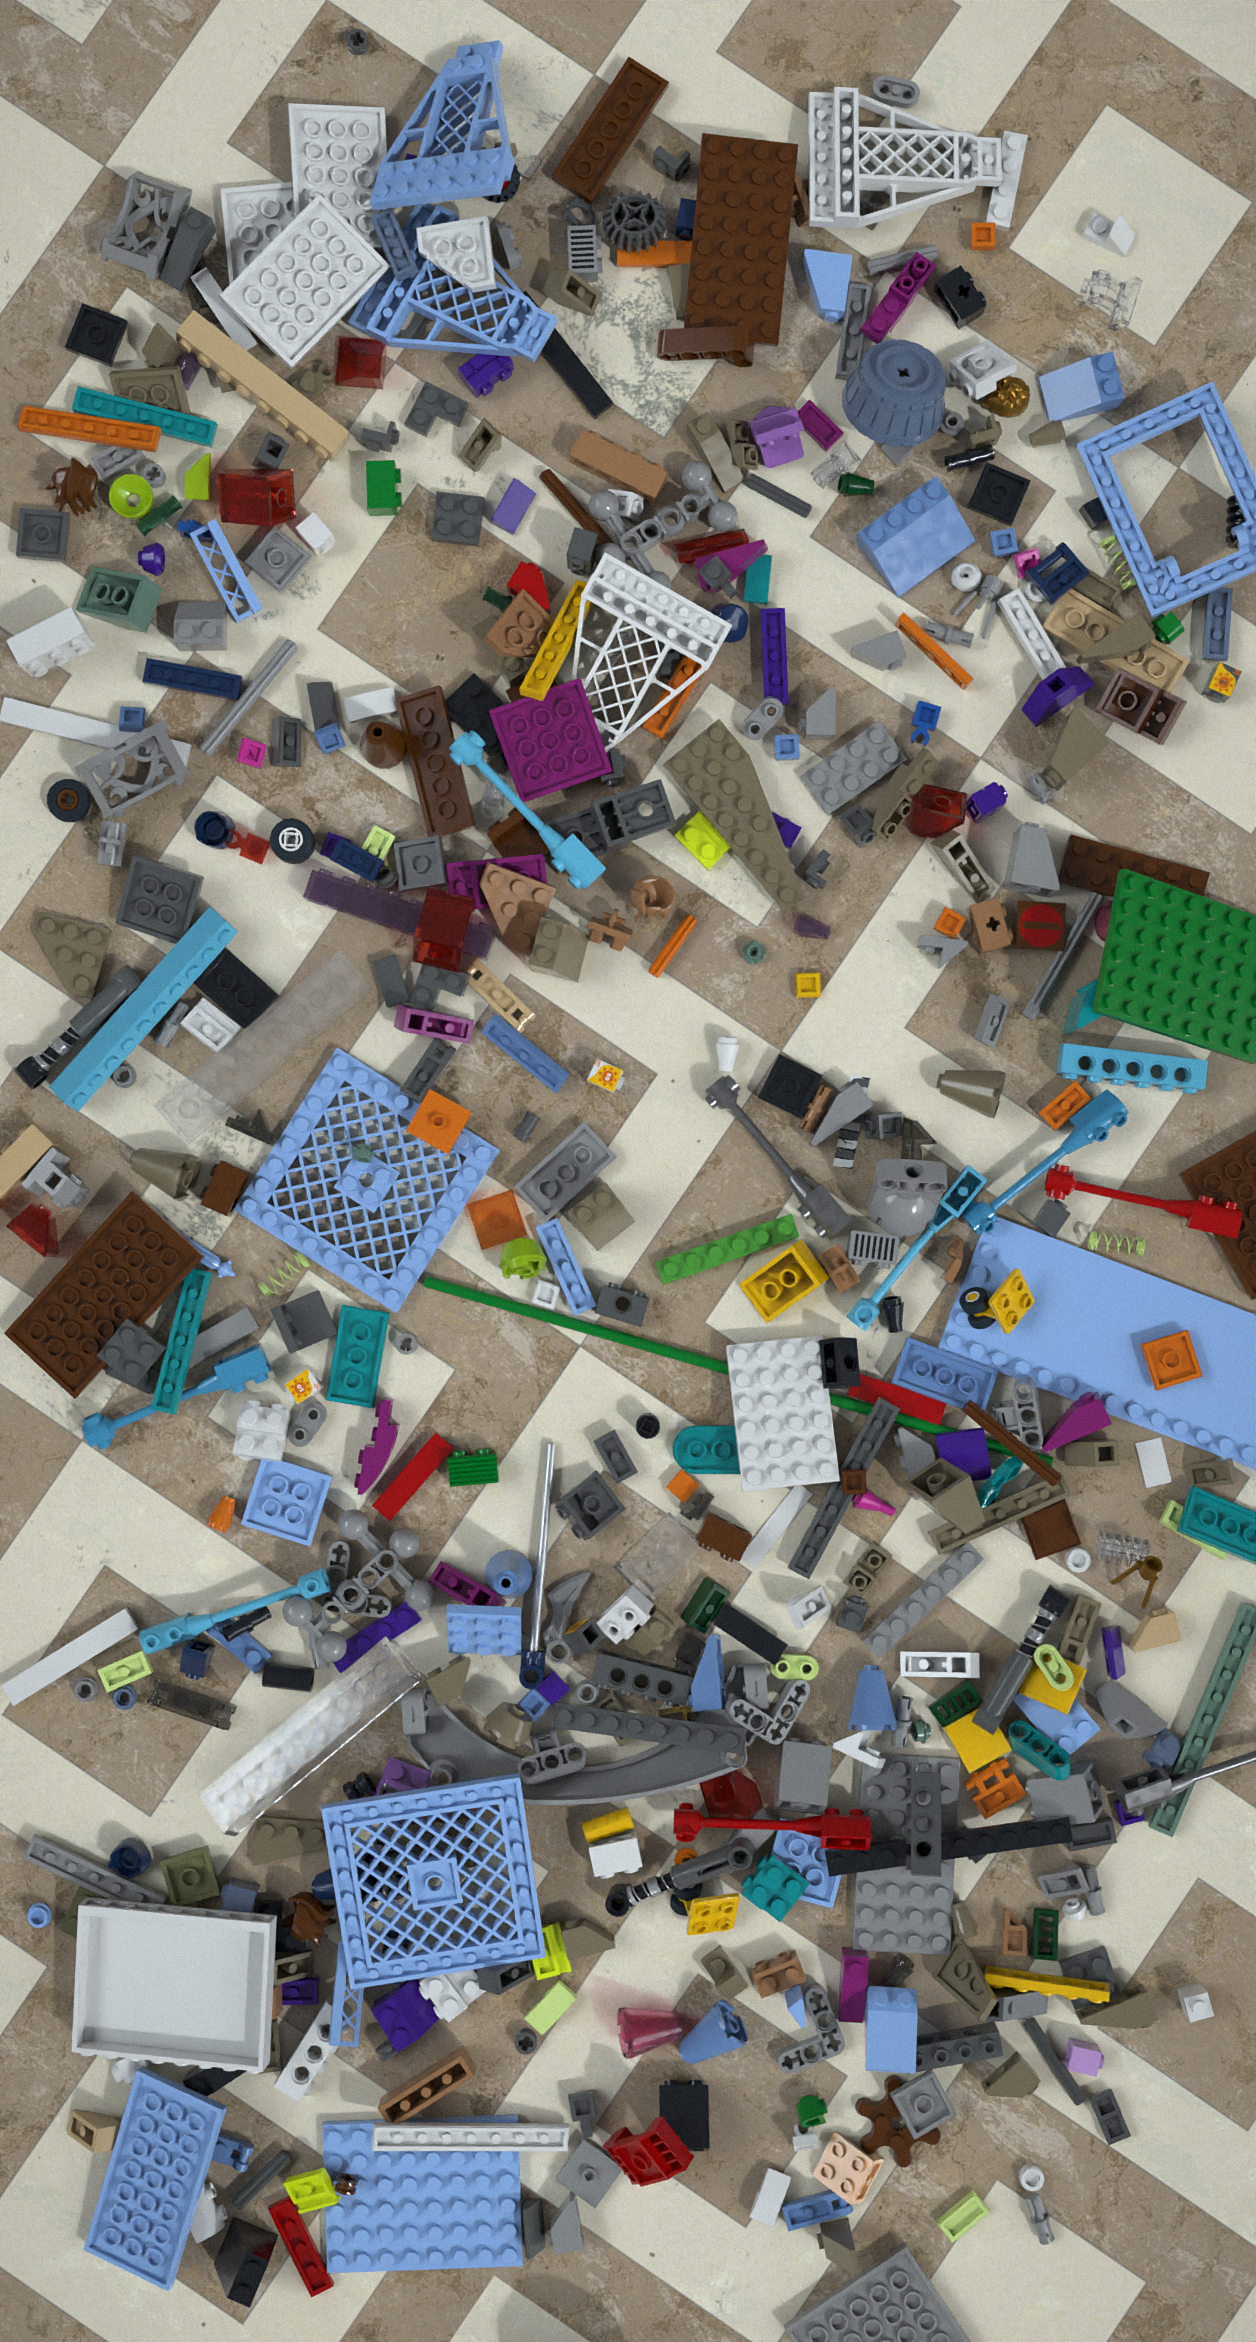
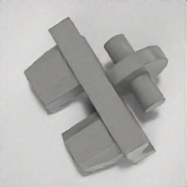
(112, 843)

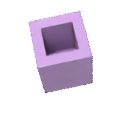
(1083, 2057)

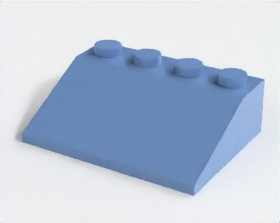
(915, 537)

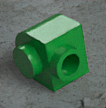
(1167, 628)
(811, 2111)

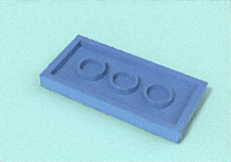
(943, 1375)

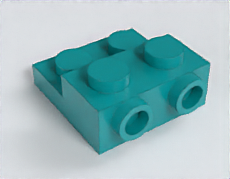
(774, 1886)

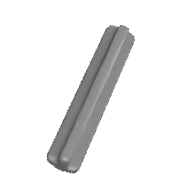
(900, 259)

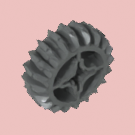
(634, 231)

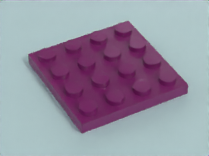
(551, 741)

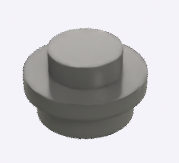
(386, 878)

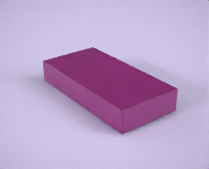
(819, 426)

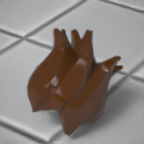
(75, 487)
(309, 1917)

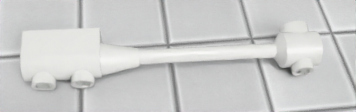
(208, 2217)

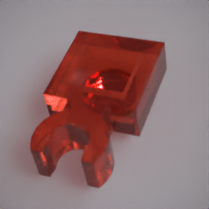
(251, 847)

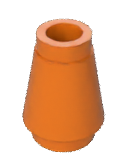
(222, 1514)

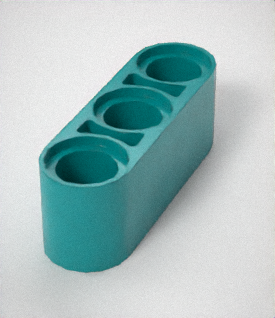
(1043, 1760)

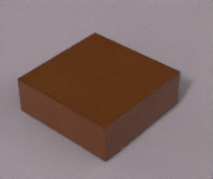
(853, 1481)

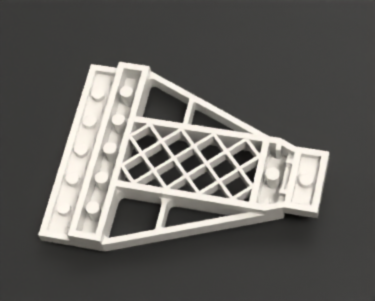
(835, 162)
(656, 612)

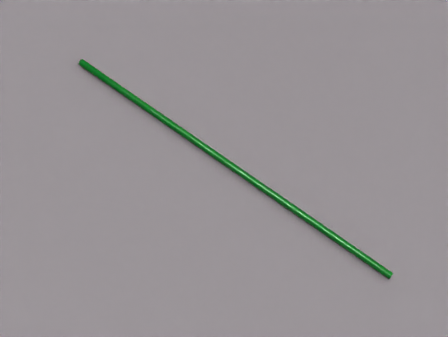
(674, 1353)

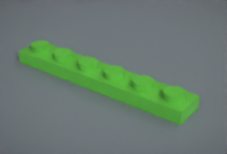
(727, 1249)

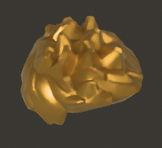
(1009, 398)

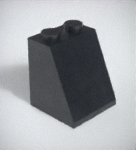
(687, 2112)
(243, 2260)

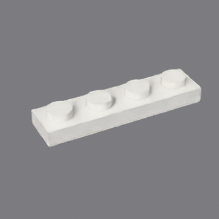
(1003, 197)
(1030, 633)

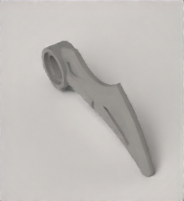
(563, 1601)

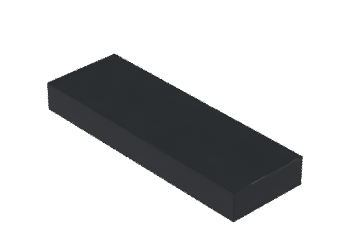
(750, 1634)

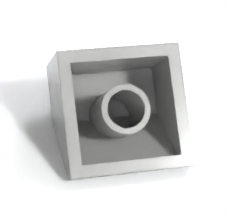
(201, 626)

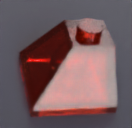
(360, 363)
(937, 811)
(37, 1229)
(731, 1796)

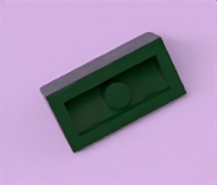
(705, 1605)

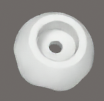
(966, 584)

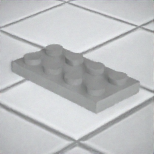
(853, 768)
(565, 1172)

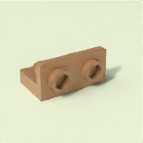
(778, 1973)

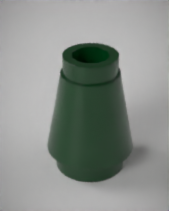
(853, 485)

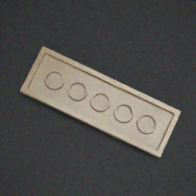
(1083, 623)

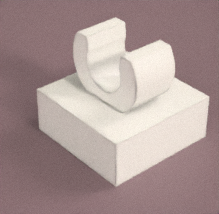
(804, 2141)

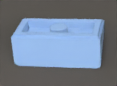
(795, 2004)

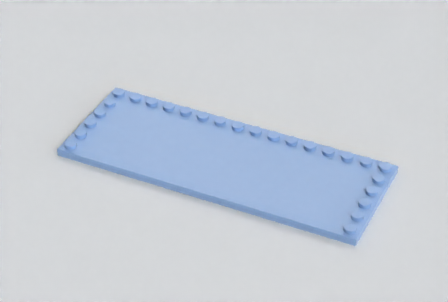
(1089, 1335)

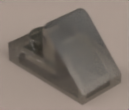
(259, 1129)
(912, 1137)

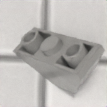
(915, 1453)
(1127, 1713)

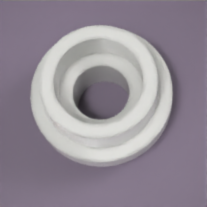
(1074, 1909)

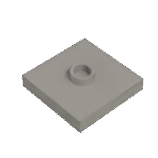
(278, 559)
(923, 2103)
(589, 2172)

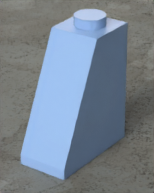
(828, 281)

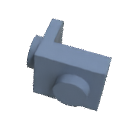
(1163, 1750)

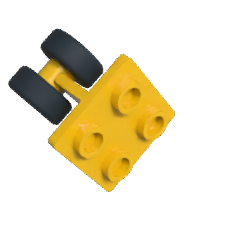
(1006, 1304)
(705, 1913)

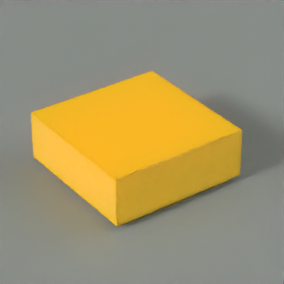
(808, 985)

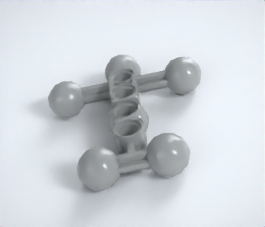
(696, 478)
(418, 1594)

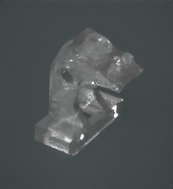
(1095, 295)

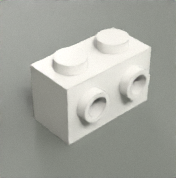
(625, 1614)
(615, 1855)

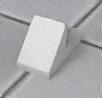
(1108, 234)
(808, 1607)
(855, 1746)

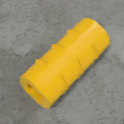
(607, 1825)

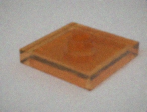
(497, 1219)

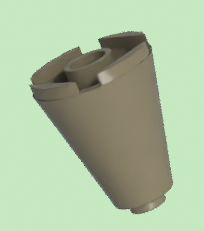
(974, 1089)
(167, 1170)

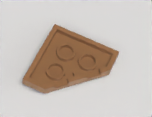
(520, 628)
(516, 904)

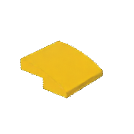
(1039, 1689)
(974, 1744)

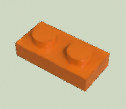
(1064, 1105)

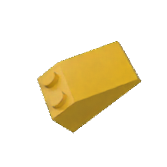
(784, 1281)

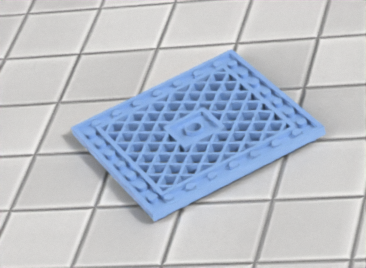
(290, 1145)
(412, 1805)

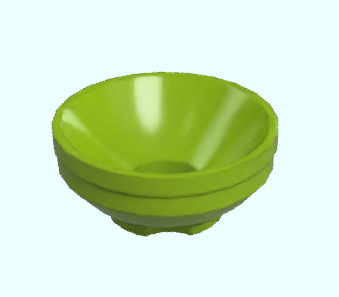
(125, 487)

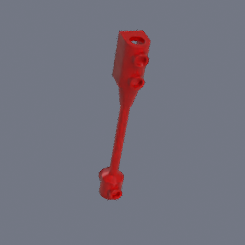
(1200, 1213)
(833, 1829)

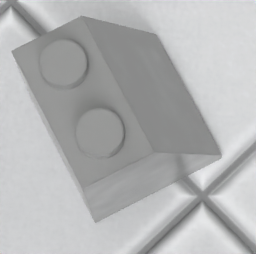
(1031, 863)
(803, 1777)
(1076, 1796)

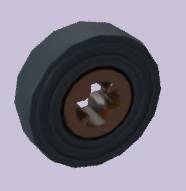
(61, 810)

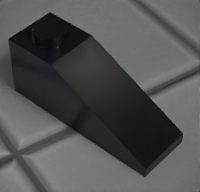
(209, 2080)

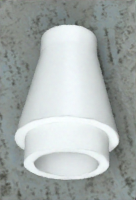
(727, 1050)

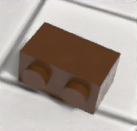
(224, 1188)
(723, 1537)

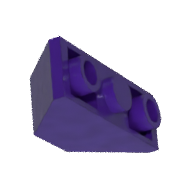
(1055, 693)

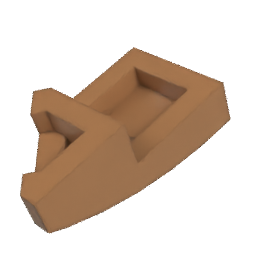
(956, 1251)
(1013, 1935)

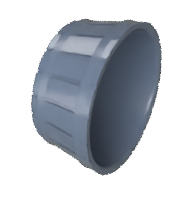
(895, 407)

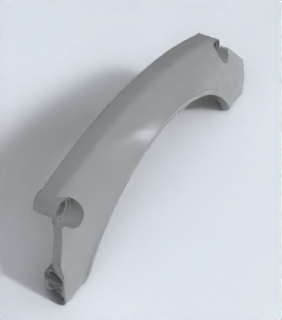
(453, 1747)

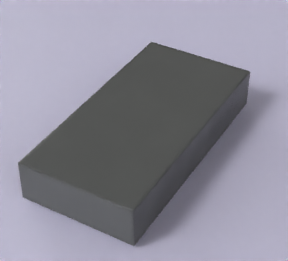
(391, 980)
(1092, 1834)

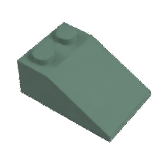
(119, 598)

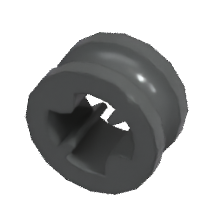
(352, 35)
(531, 2046)
(386, 2050)

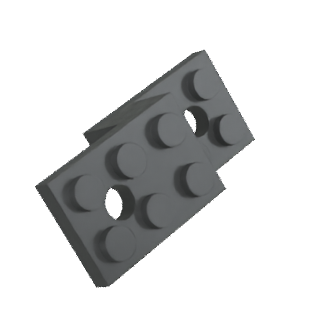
(617, 820)

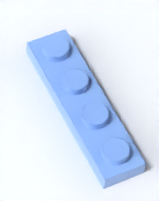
(566, 1266)

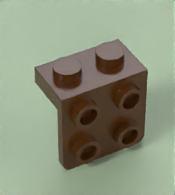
(516, 836)

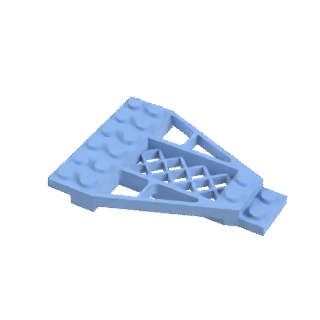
(465, 168)
(390, 302)

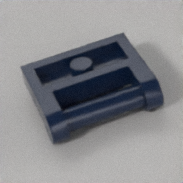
(1061, 579)

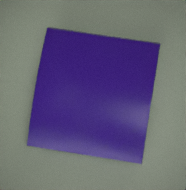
(966, 1451)

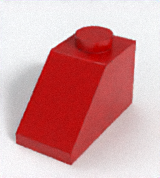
(531, 580)

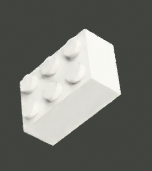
(51, 643)

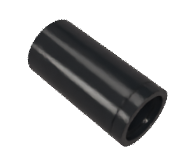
(288, 1677)

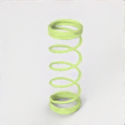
(1107, 542)
(1093, 1242)
(299, 1256)

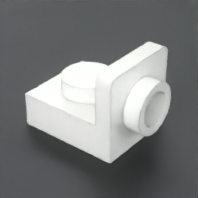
(629, 504)

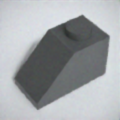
(504, 1977)

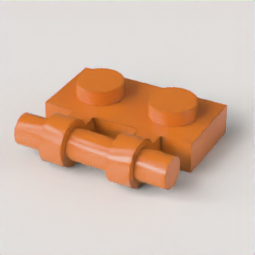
(997, 1795)

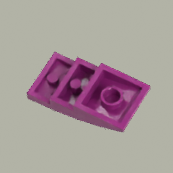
(465, 876)

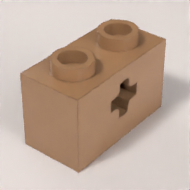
(986, 938)

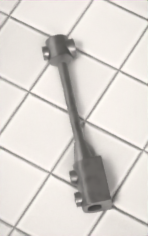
(815, 1201)
(1156, 1787)

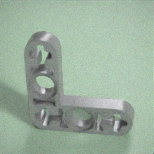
(332, 1556)
(769, 1722)
(819, 2041)

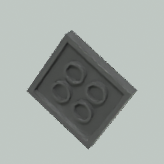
(159, 899)

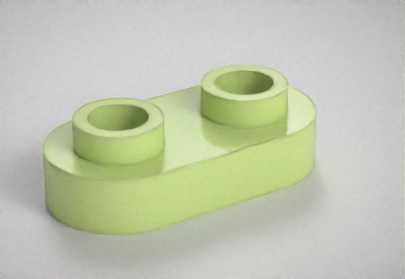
(794, 1667)
(1054, 1668)

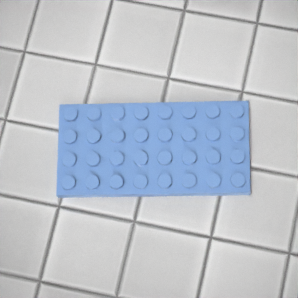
(155, 2178)

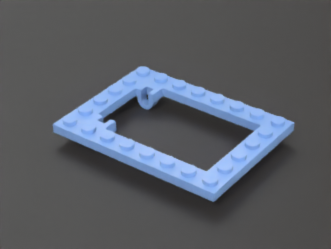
(1158, 587)

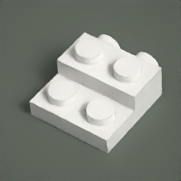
(980, 369)
(261, 1431)
(451, 1992)

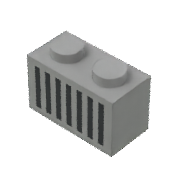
(582, 251)
(872, 1248)

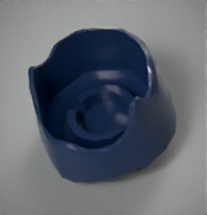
(734, 615)
(213, 829)
(130, 1858)

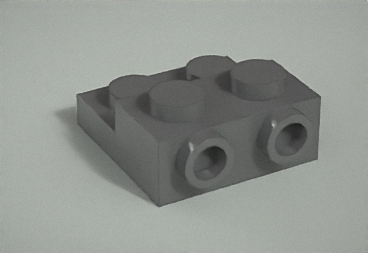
(589, 1506)

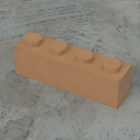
(618, 466)
(427, 2086)

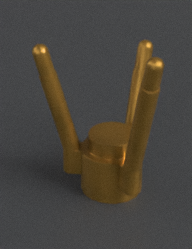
(1148, 1570)

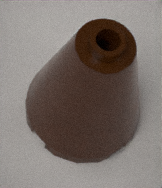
(383, 744)

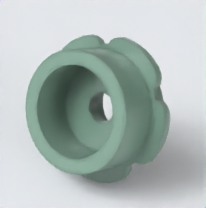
(747, 952)
(363, 1153)
(920, 1731)

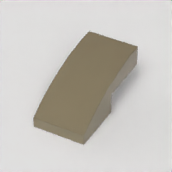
(679, 282)

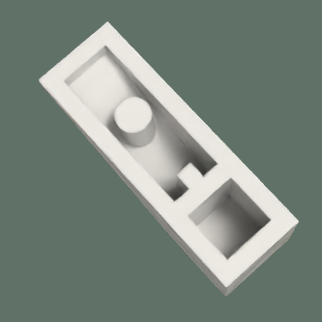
(940, 1664)

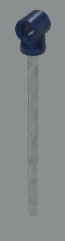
(533, 1657)

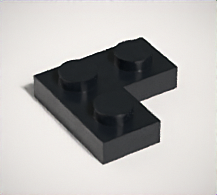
(284, 1940)

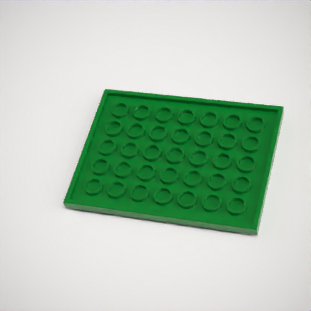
(1180, 967)

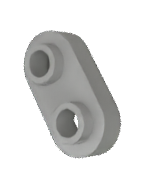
(896, 90)
(512, 254)
(761, 718)
(307, 1424)

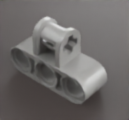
(1014, 1417)
(547, 1749)

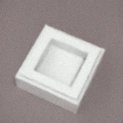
(546, 1294)

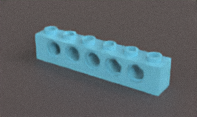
(1194, 1069)

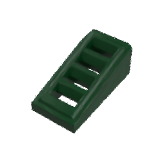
(960, 1710)
(1053, 1954)

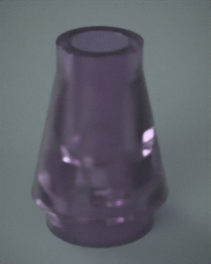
(189, 368)
(811, 928)

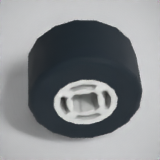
(300, 843)

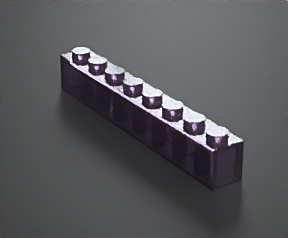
(383, 908)

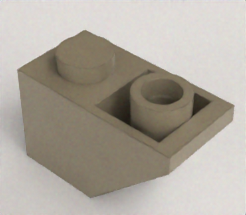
(1092, 1453)
(448, 1683)

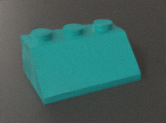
(1081, 1008)

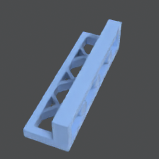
(234, 566)
(338, 2002)

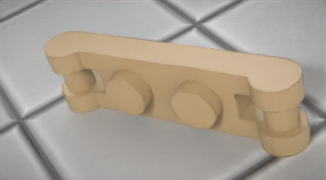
(499, 995)

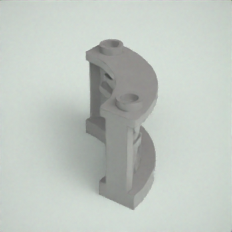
(176, 207)
(101, 767)

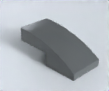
(1109, 2116)

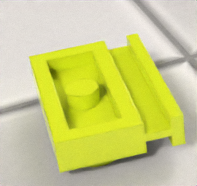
(702, 840)
(556, 1957)
(311, 2190)

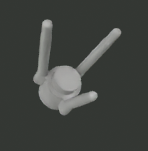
(989, 590)

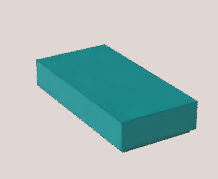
(758, 581)

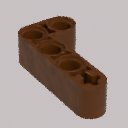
(707, 343)

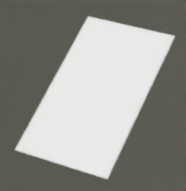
(1153, 1462)

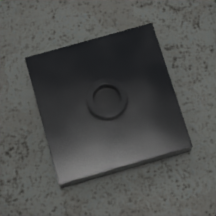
(96, 335)
(998, 494)
(789, 1086)

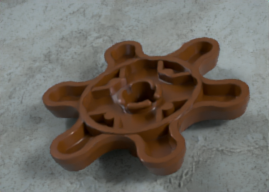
(883, 2133)

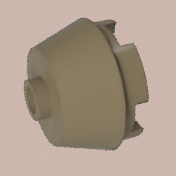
(509, 1724)

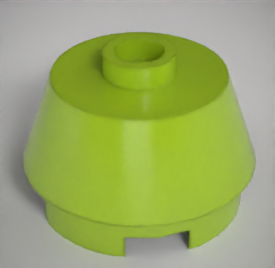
(522, 1258)

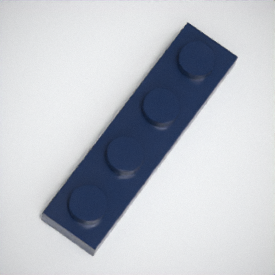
(192, 679)

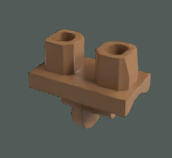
(800, 202)
(600, 927)
(839, 1268)

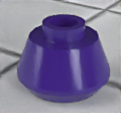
(152, 559)

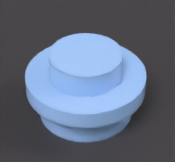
(39, 1915)

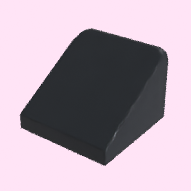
(1093, 513)

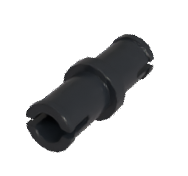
(969, 458)
(246, 1623)

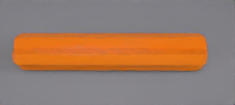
(672, 946)

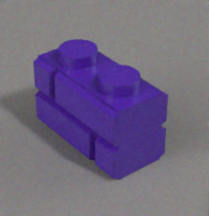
(484, 371)
(986, 802)

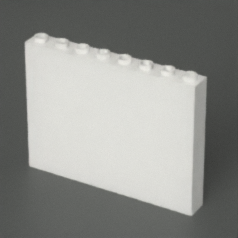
(174, 1984)

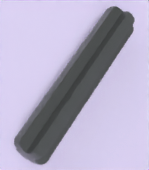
(778, 495)
(251, 2189)

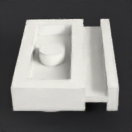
(210, 1025)

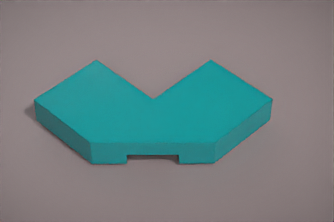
(1006, 1471)

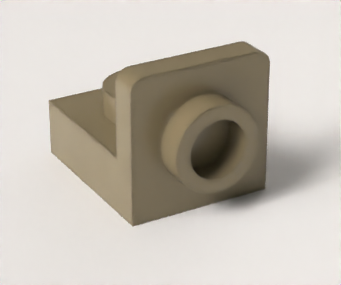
(983, 437)

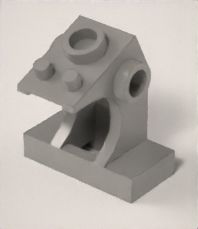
(68, 1191)

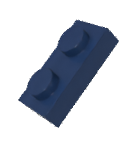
(356, 860)

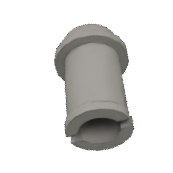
(1041, 790)

